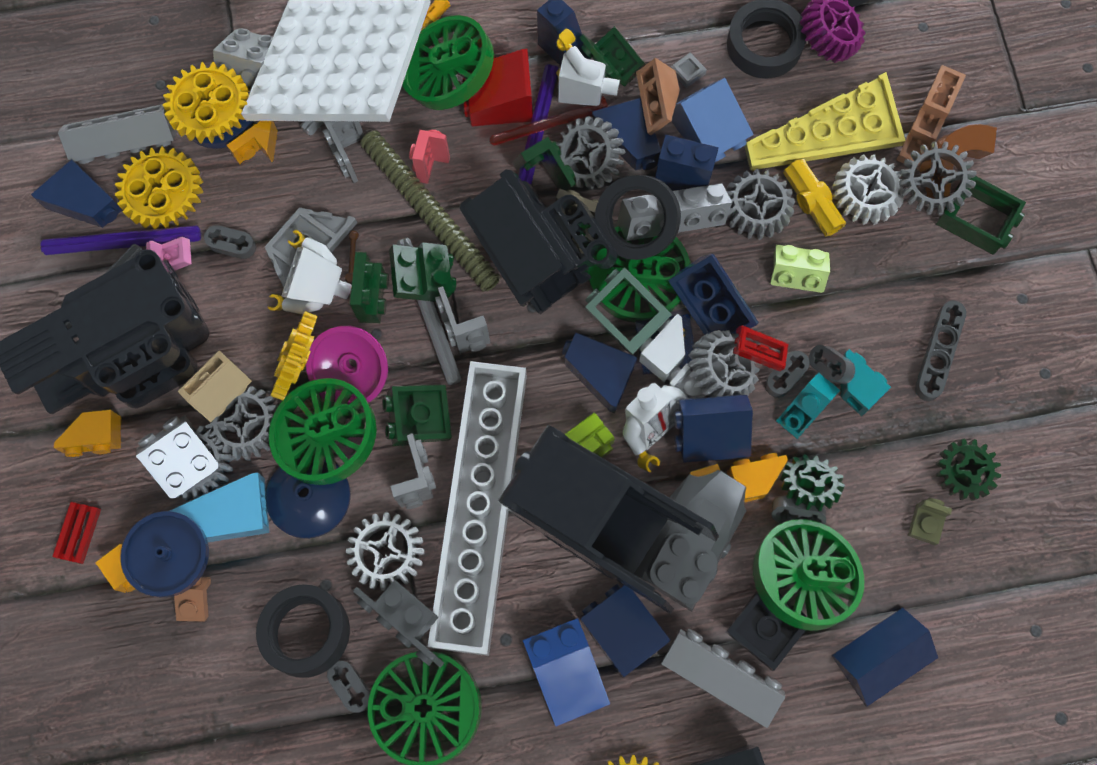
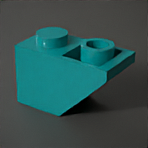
(865, 387)
(808, 405)

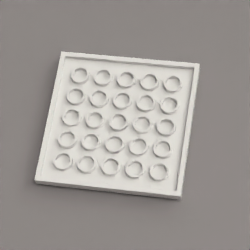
(336, 61)

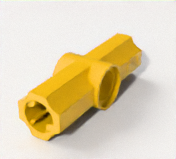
(814, 197)

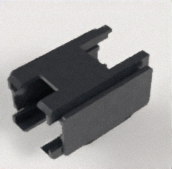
(534, 242)

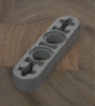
(945, 352)

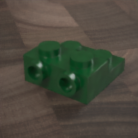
(421, 271)
(368, 289)
(418, 412)

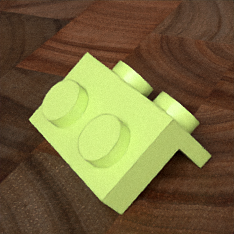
(800, 268)

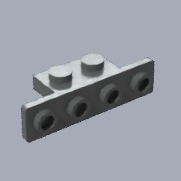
(406, 614)

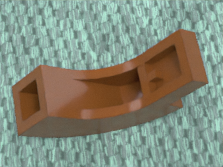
(975, 139)

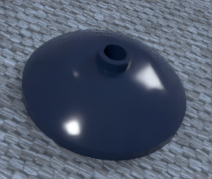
(309, 515)

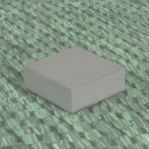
(689, 70)

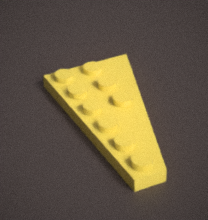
(843, 126)

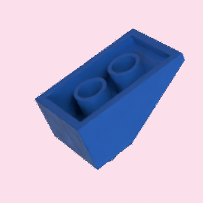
(566, 672)

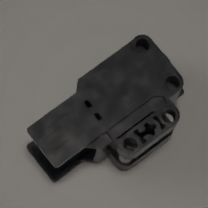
(129, 332)
(594, 509)

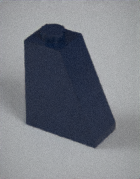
(551, 21)
(640, 147)
(77, 196)
(600, 368)

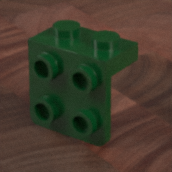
(617, 55)

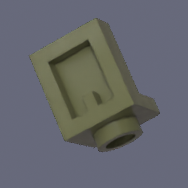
(929, 520)

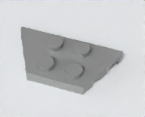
(315, 225)

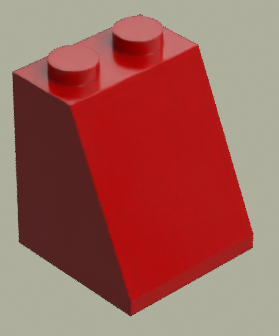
(505, 94)

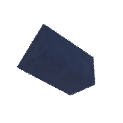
(712, 296)
(886, 655)

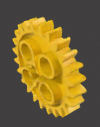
(206, 102)
(159, 188)
(294, 355)

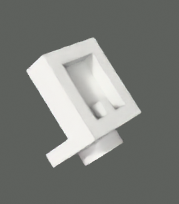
(680, 379)

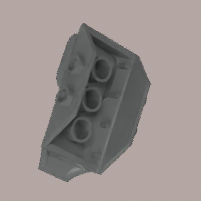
(680, 560)

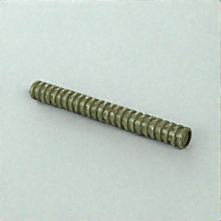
(430, 210)

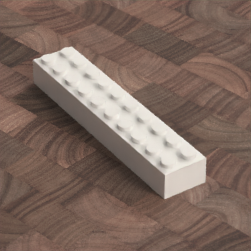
(475, 516)

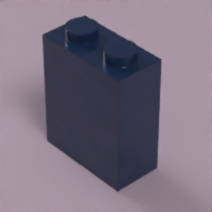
(685, 163)
(714, 428)
(623, 629)

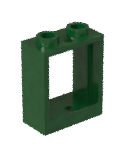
(995, 198)

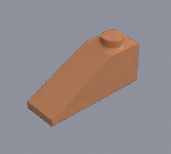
(658, 94)

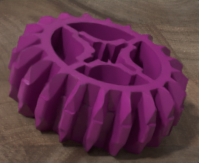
(832, 29)

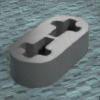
(230, 236)
(834, 359)
(792, 378)
(795, 512)
(343, 691)

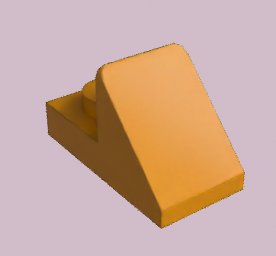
(260, 136)

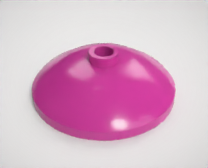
(331, 358)

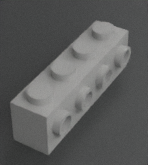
(116, 133)
(699, 207)
(724, 677)

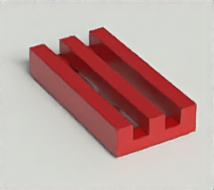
(761, 353)
(67, 529)

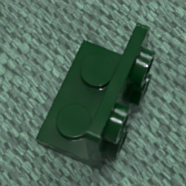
(549, 155)

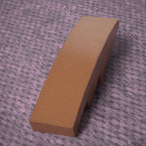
(932, 112)

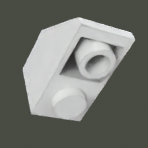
(666, 350)

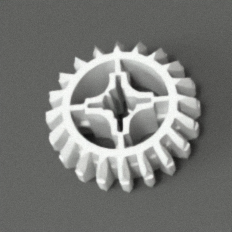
(852, 182)
(388, 539)

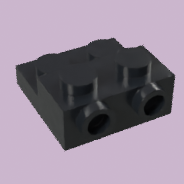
(764, 633)

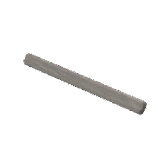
(437, 335)

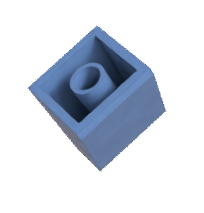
(712, 118)

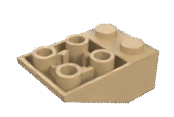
(214, 386)

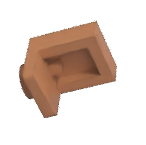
(193, 603)

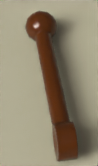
(353, 236)

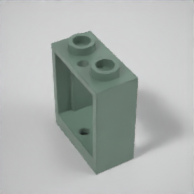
(612, 281)

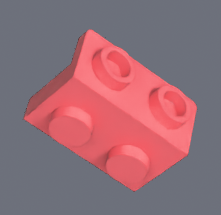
(429, 147)

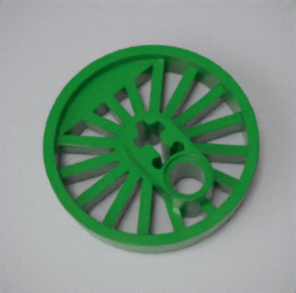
(460, 52)
(650, 279)
(322, 431)
(810, 573)
(469, 709)

